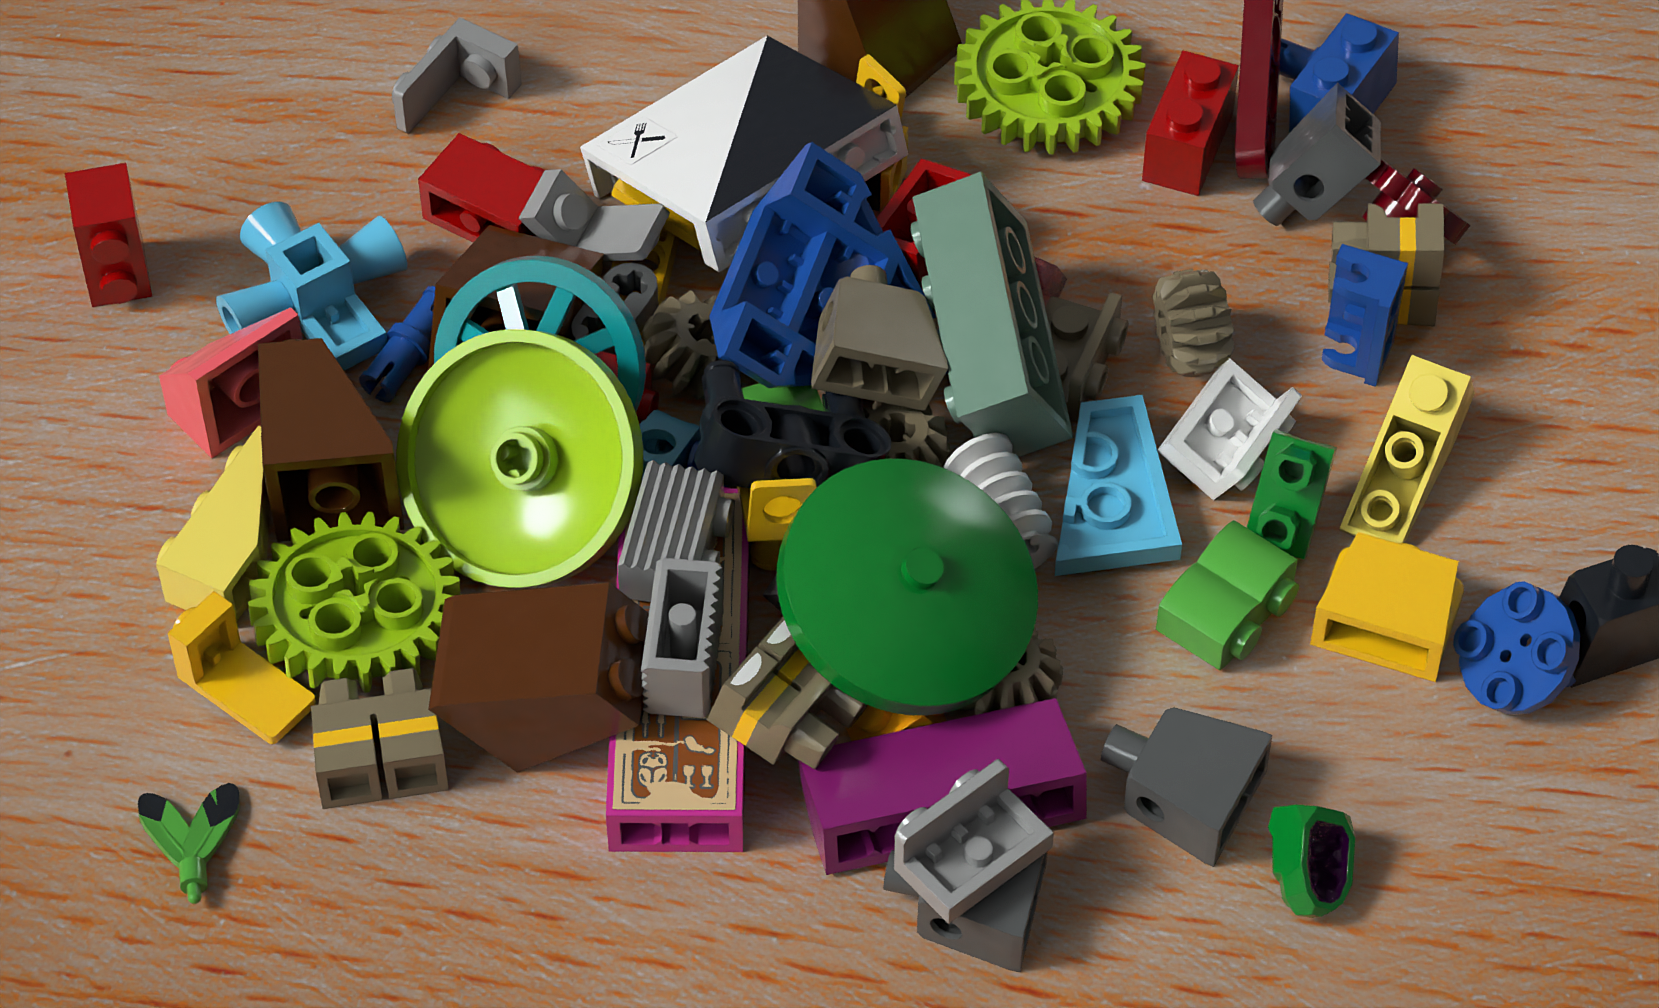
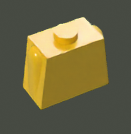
(1389, 606)

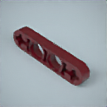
(1258, 87)

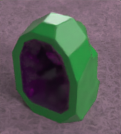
(1312, 857)

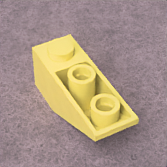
(1409, 450)
(222, 537)

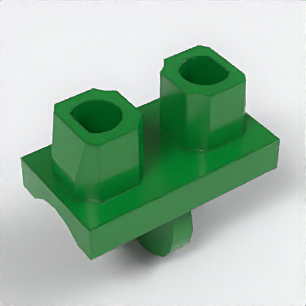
(1291, 492)

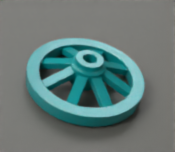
(571, 281)

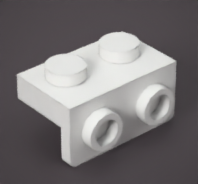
(1227, 430)

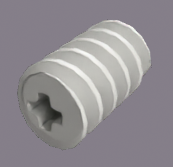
(998, 472)

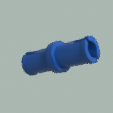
(406, 348)

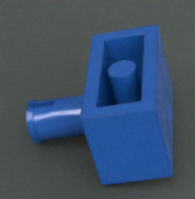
(1354, 55)

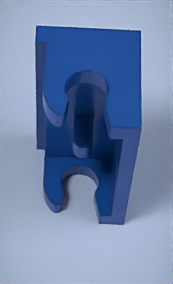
(1364, 311)

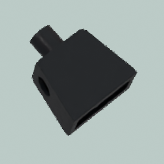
(1615, 612)

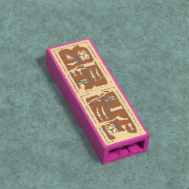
(681, 777)

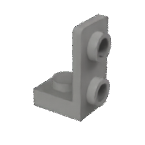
(461, 52)
(568, 216)

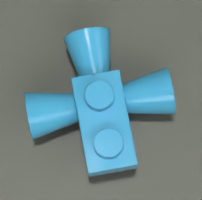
(316, 280)

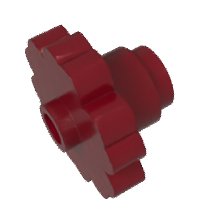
(1403, 193)

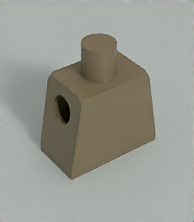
(878, 342)

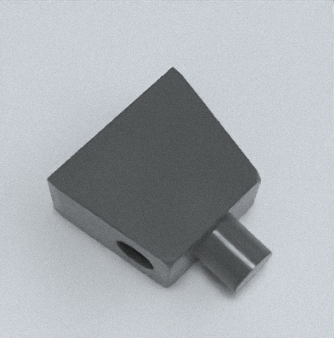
(1321, 159)
(1190, 777)
(992, 928)

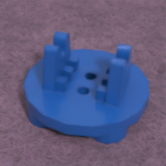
(1503, 627)

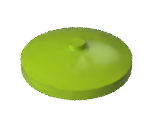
(520, 457)

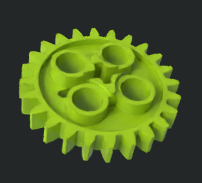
(1049, 74)
(351, 600)

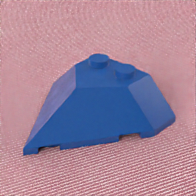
(790, 257)

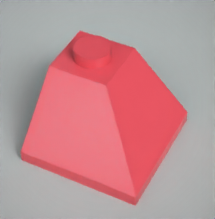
(217, 388)

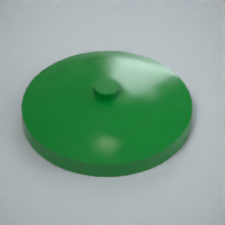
(907, 587)

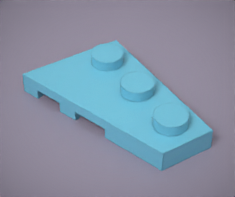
(1116, 493)

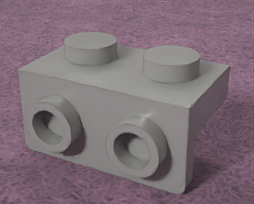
(969, 842)

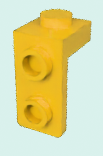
(232, 675)

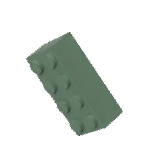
(990, 315)

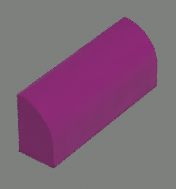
(877, 781)

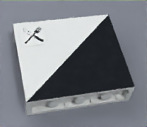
(735, 131)

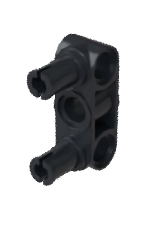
(779, 441)

